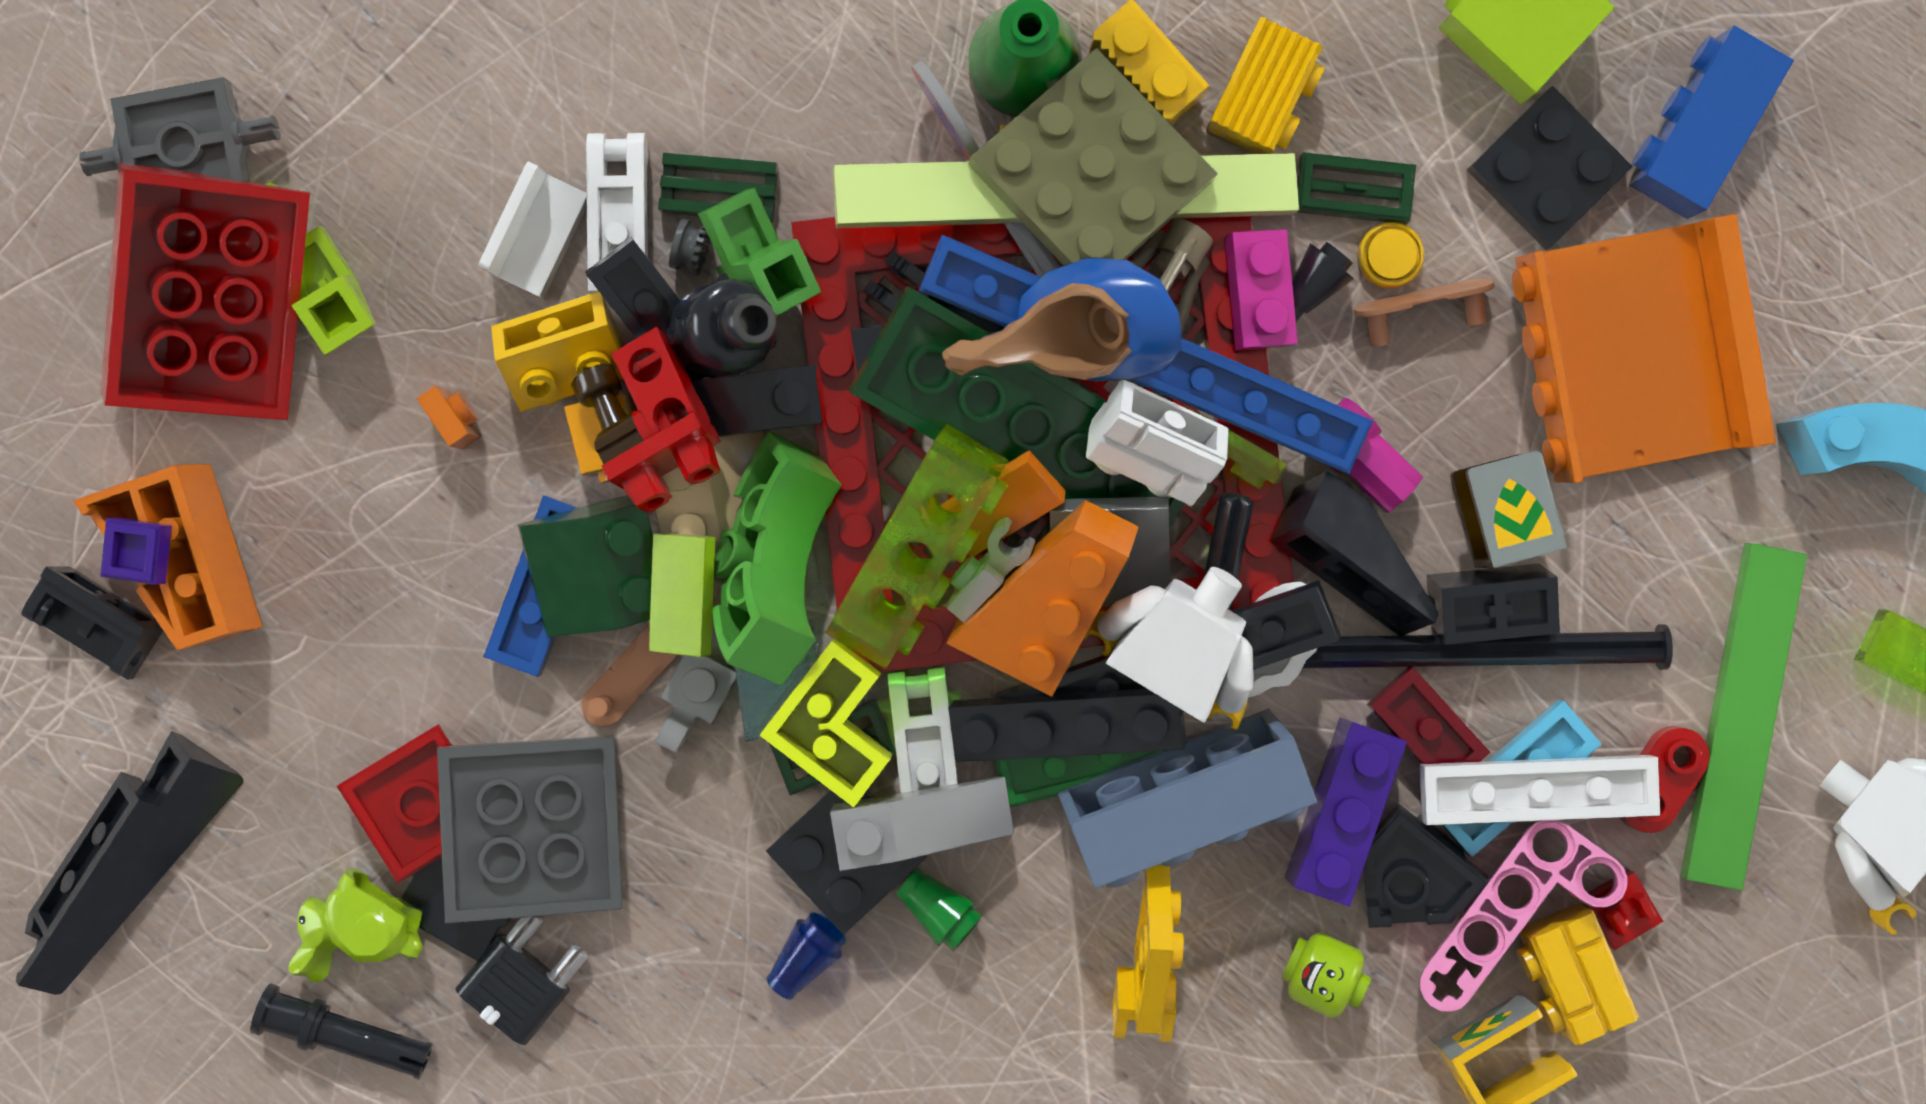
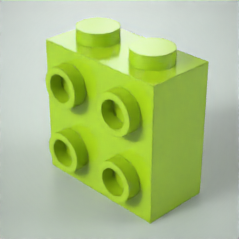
(1521, 39)

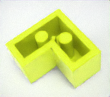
(815, 726)

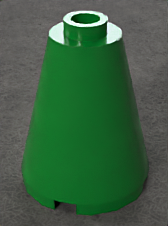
(1021, 54)

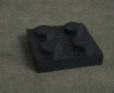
(1549, 168)
(811, 861)

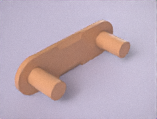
(1376, 310)
(624, 681)

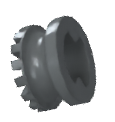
(688, 247)

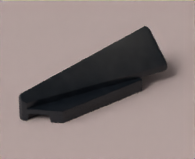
(121, 858)

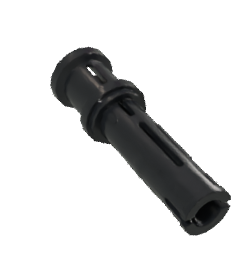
(315, 1025)

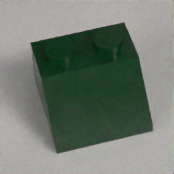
(591, 567)

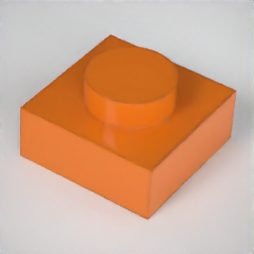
(451, 416)

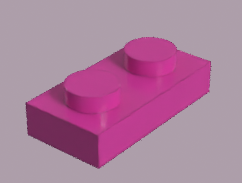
(1261, 289)

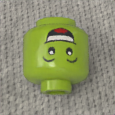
(1326, 975)

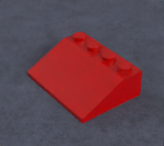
(203, 294)

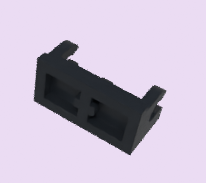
(1495, 603)
(93, 619)

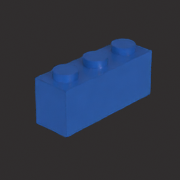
(1709, 121)

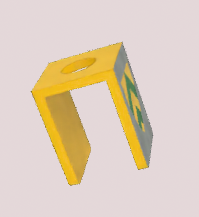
(1487, 1031)

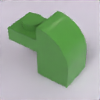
(754, 253)

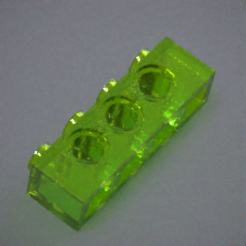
(953, 467)

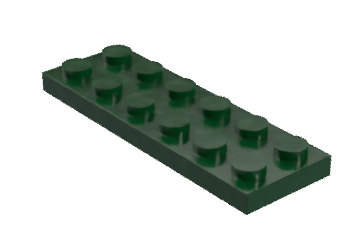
(999, 407)

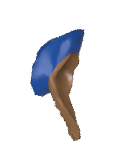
(1063, 332)

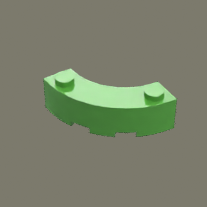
(766, 559)

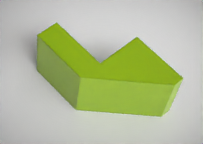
(330, 295)

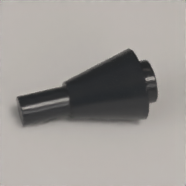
(1319, 277)

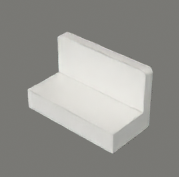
(534, 231)

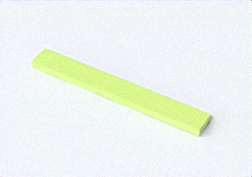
(957, 195)

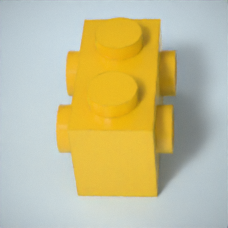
(552, 346)

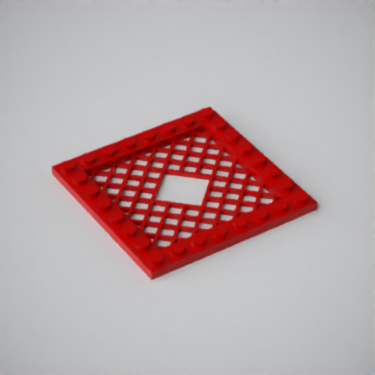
(847, 428)

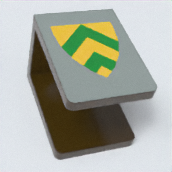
(1508, 510)

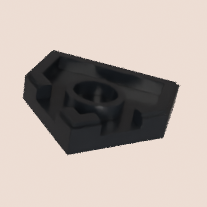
(1417, 874)

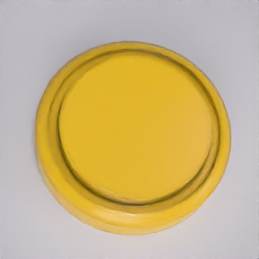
(1390, 255)

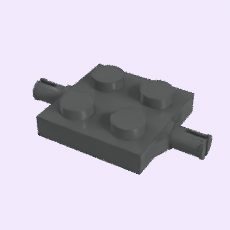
(182, 130)

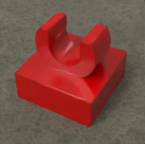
(1629, 916)

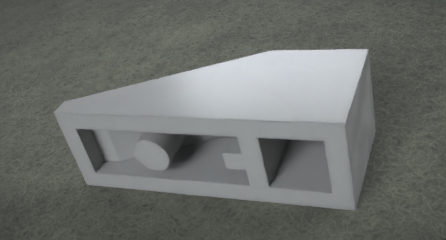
(920, 822)

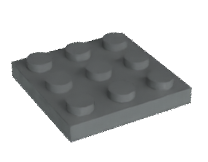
(529, 828)

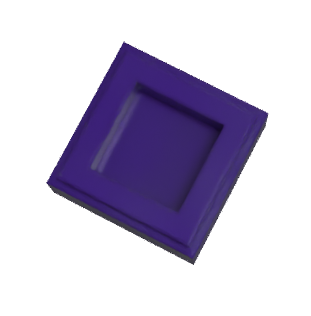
(135, 551)

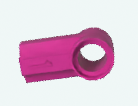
(1380, 468)

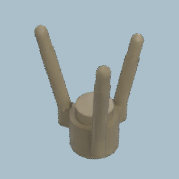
(1180, 253)

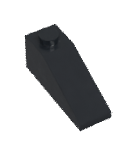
(761, 400)
(1351, 550)

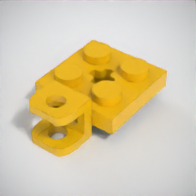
(1149, 988)

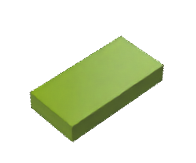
(682, 594)

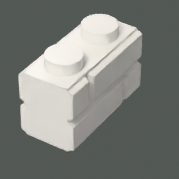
(1156, 443)

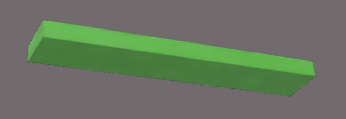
(1743, 715)

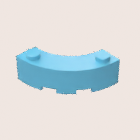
(1860, 435)

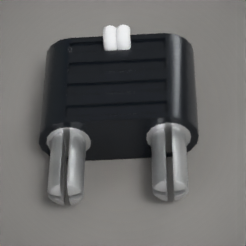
(514, 987)

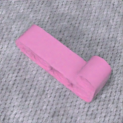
(1508, 922)

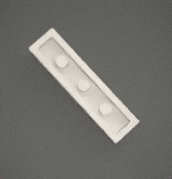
(1539, 789)

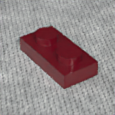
(1426, 722)

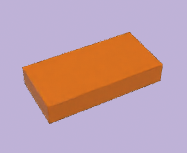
(1027, 497)

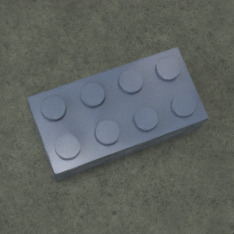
(1187, 799)

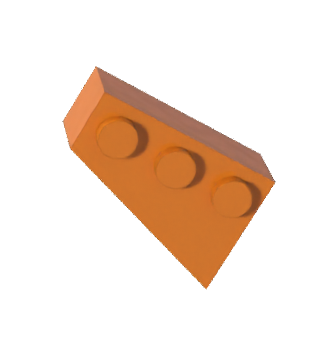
(205, 578)
(1050, 600)

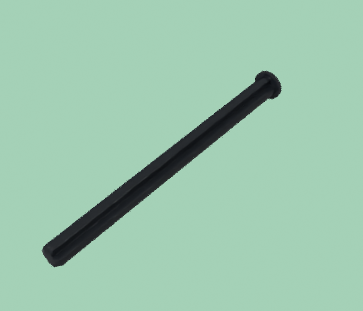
(1531, 650)

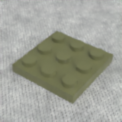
(1092, 165)

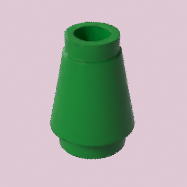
(939, 909)

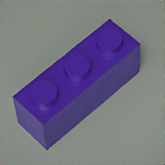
(1348, 811)

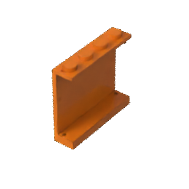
(1643, 349)

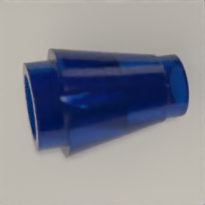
(805, 955)

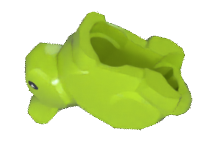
(359, 921)

